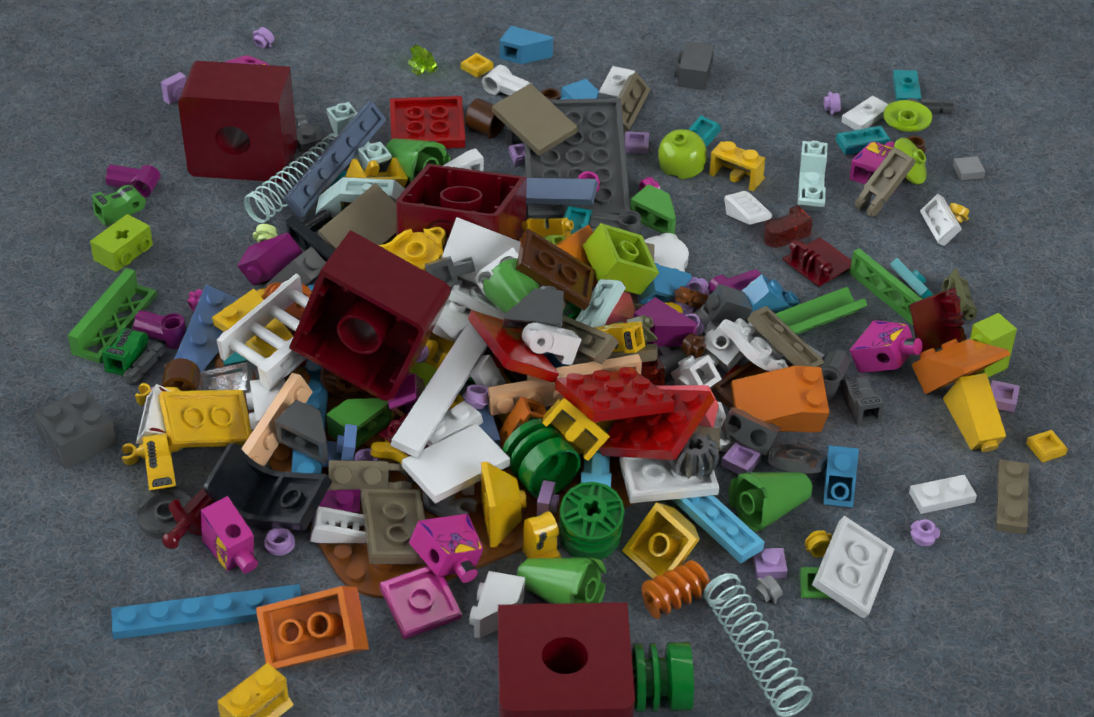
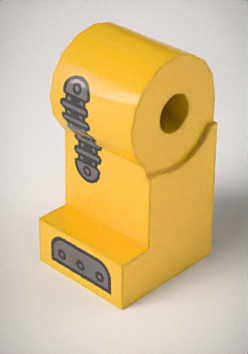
(625, 335)
(158, 462)
(541, 537)

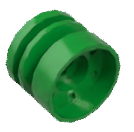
(539, 455)
(588, 535)
(663, 676)

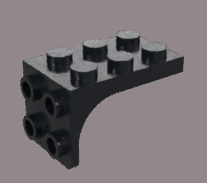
(266, 495)

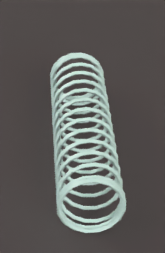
(263, 201)
(788, 693)

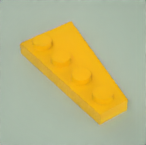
(237, 310)

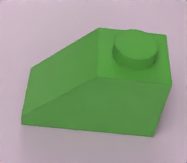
(655, 209)
(368, 415)

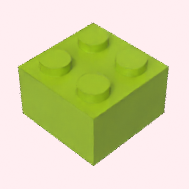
(621, 257)

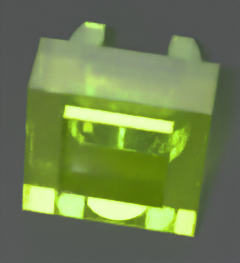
(421, 60)

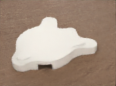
(669, 251)
(753, 344)

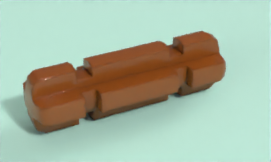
(690, 297)

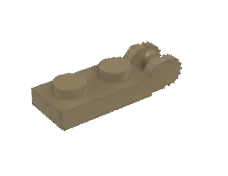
(885, 181)
(364, 475)

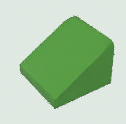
(807, 576)

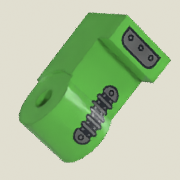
(117, 205)

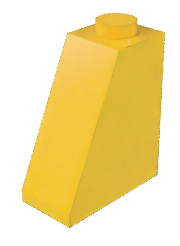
(976, 412)

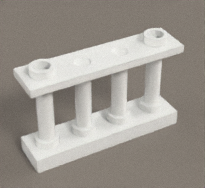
(284, 360)

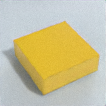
(477, 65)
(1046, 446)

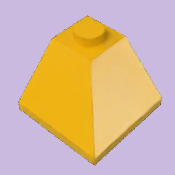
(500, 502)
(661, 540)

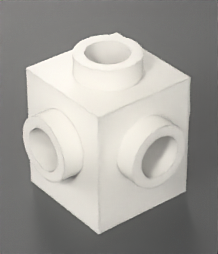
(722, 349)
(696, 372)

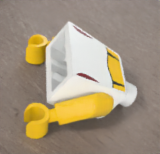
(151, 422)

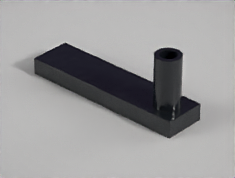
(305, 236)

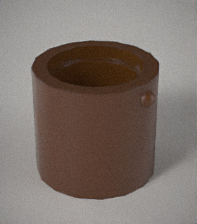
(482, 119)
(181, 374)

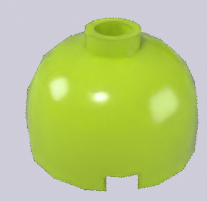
(682, 154)

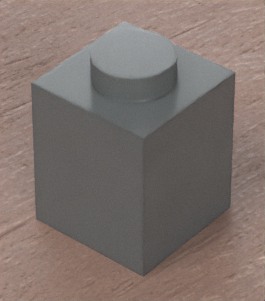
(727, 304)

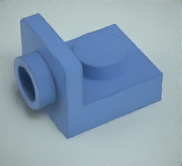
(344, 447)

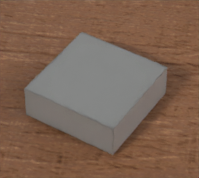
(968, 168)

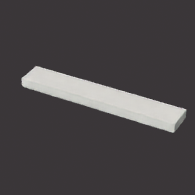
(440, 393)

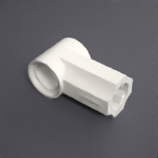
(502, 81)

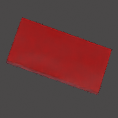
(511, 349)

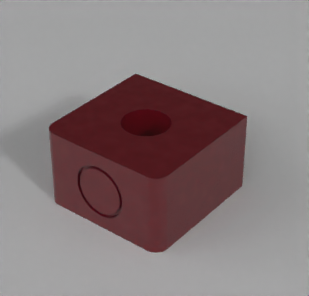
(238, 121)
(448, 193)
(369, 316)
(565, 660)

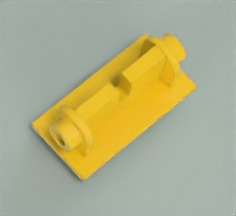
(557, 226)

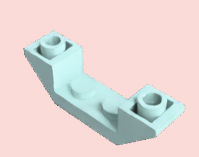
(339, 118)
(812, 176)
(350, 189)

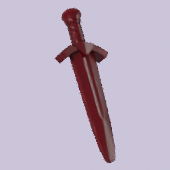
(187, 518)

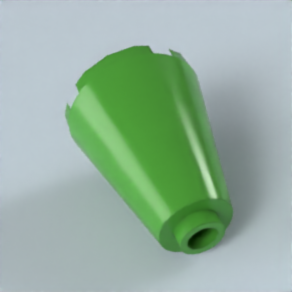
(416, 154)
(508, 285)
(767, 496)
(564, 579)

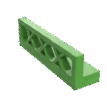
(883, 284)
(821, 311)
(101, 315)

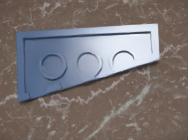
(201, 335)

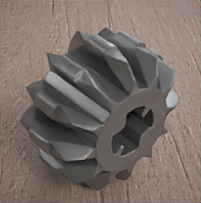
(697, 456)

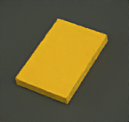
(205, 418)

